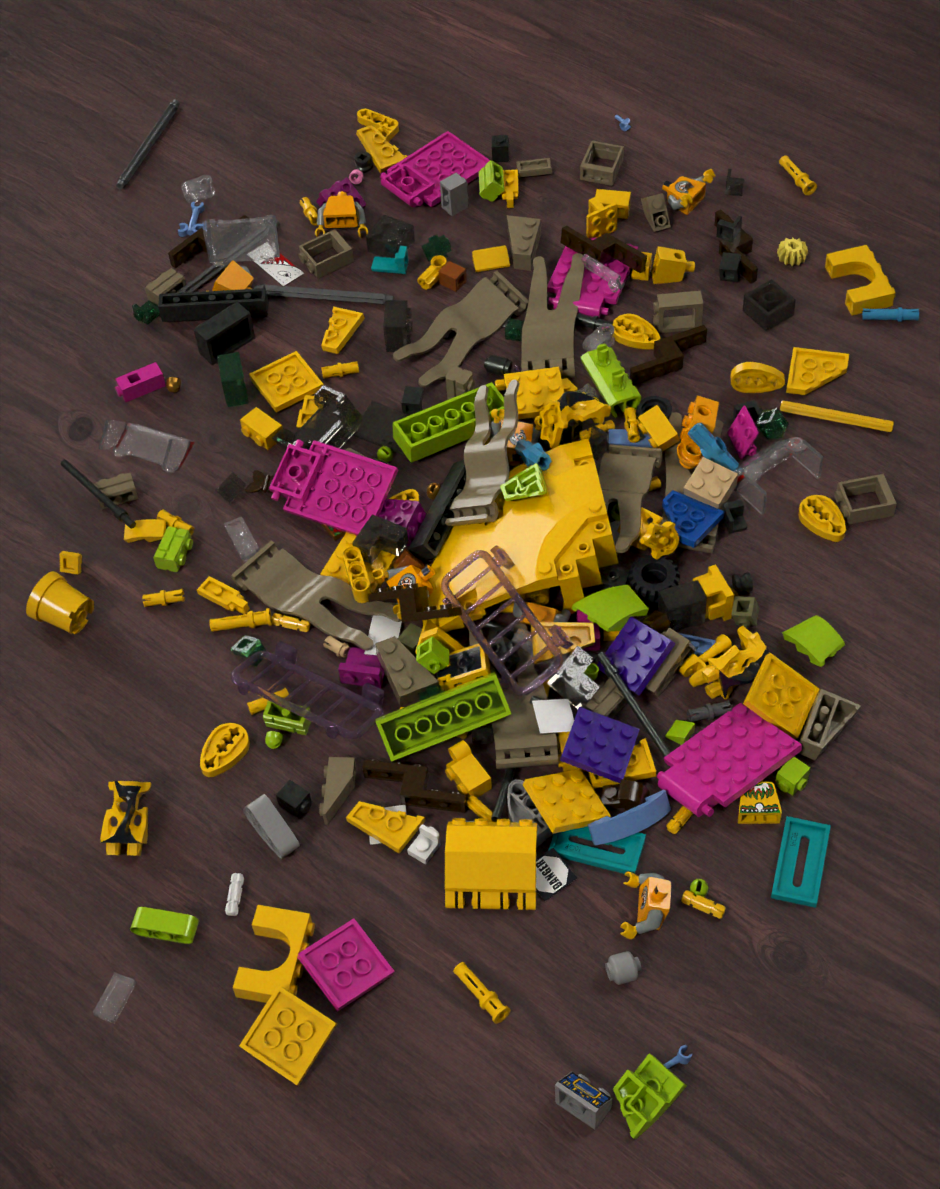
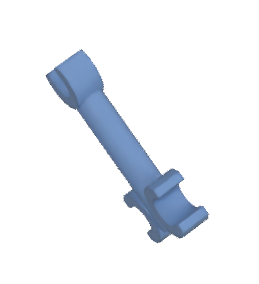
(193, 227)

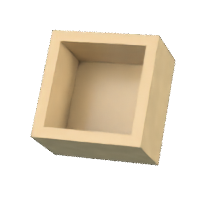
(711, 483)

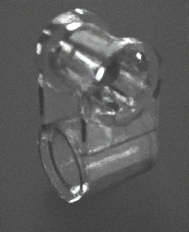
(196, 189)
(601, 335)

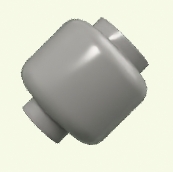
(623, 968)

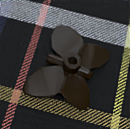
(260, 482)

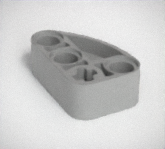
(519, 809)
(271, 826)

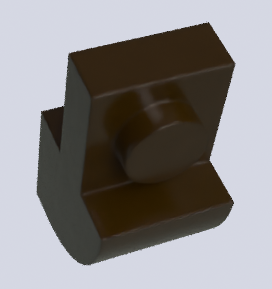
(657, 621)
(626, 795)

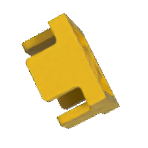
(718, 594)

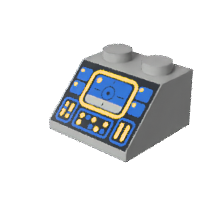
(583, 1099)

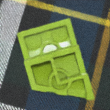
(525, 484)
(612, 607)
(815, 638)
(647, 1094)

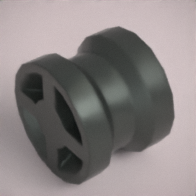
(363, 162)
(742, 582)

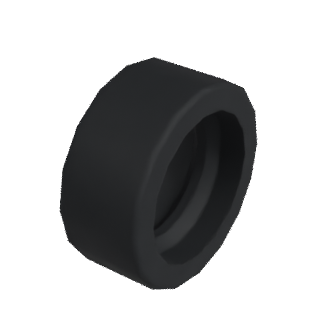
(651, 401)

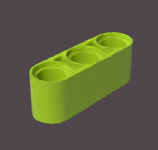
(164, 925)

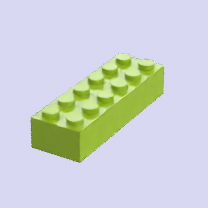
(442, 424)
(443, 716)

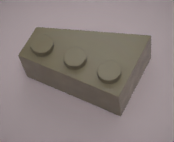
(524, 240)
(675, 659)
(403, 671)
(825, 722)

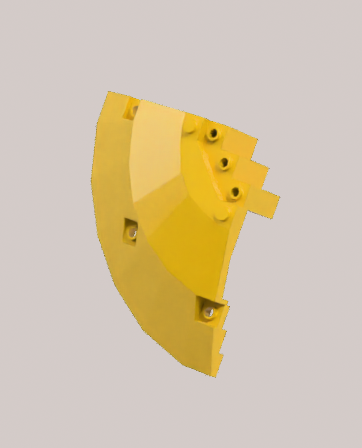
(548, 536)

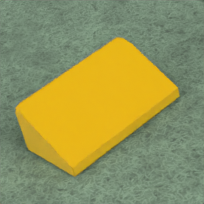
(490, 258)

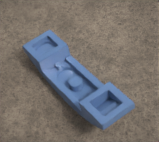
(630, 821)

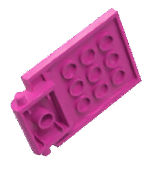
(419, 175)
(594, 289)
(332, 485)
(725, 760)

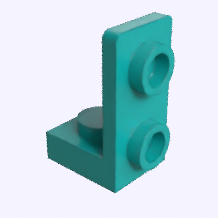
(392, 265)

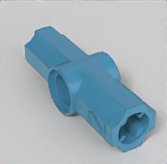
(712, 447)
(533, 454)

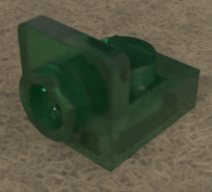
(146, 312)
(513, 330)
(248, 646)

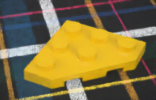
(814, 369)

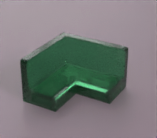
(232, 379)

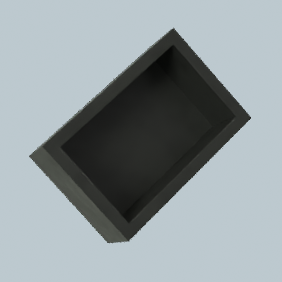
(224, 333)

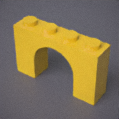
(861, 262)
(281, 924)

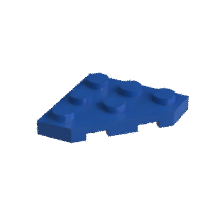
(691, 517)

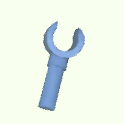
(624, 123)
(679, 1058)

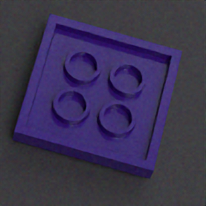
(637, 654)
(599, 745)

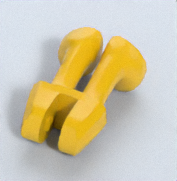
(697, 664)

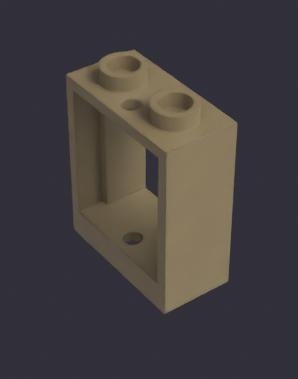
(597, 173)
(321, 244)
(678, 301)
(865, 485)

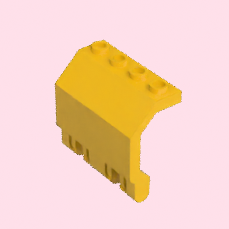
(490, 861)

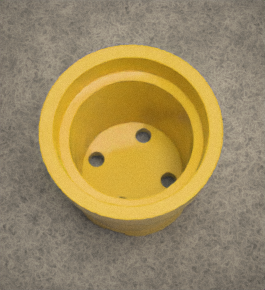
(59, 604)

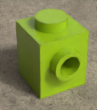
(432, 655)
(792, 776)

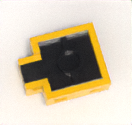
(464, 667)

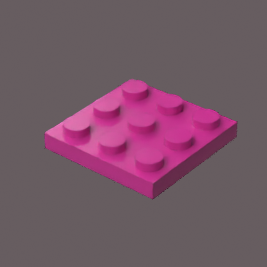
(345, 964)

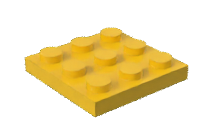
(286, 381)
(536, 390)
(336, 568)
(781, 696)
(565, 800)
(288, 1035)

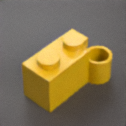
(467, 771)

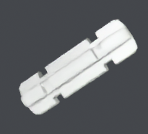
(234, 894)

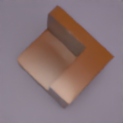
(452, 276)
(406, 559)

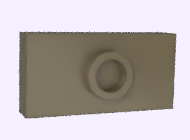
(534, 167)

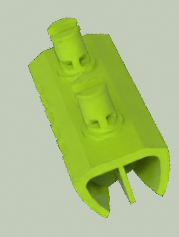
(610, 378)

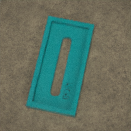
(818, 838)
(597, 857)

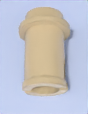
(337, 647)

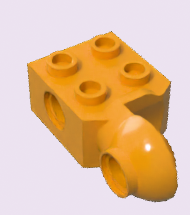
(700, 411)

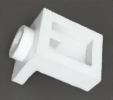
(425, 844)

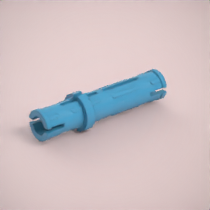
(890, 314)

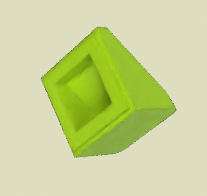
(681, 731)

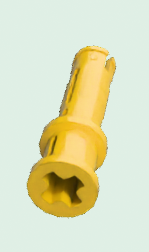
(787, 164)
(250, 619)
(488, 1000)

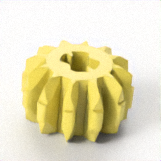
(792, 251)

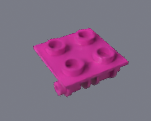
(743, 434)

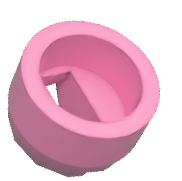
(360, 176)

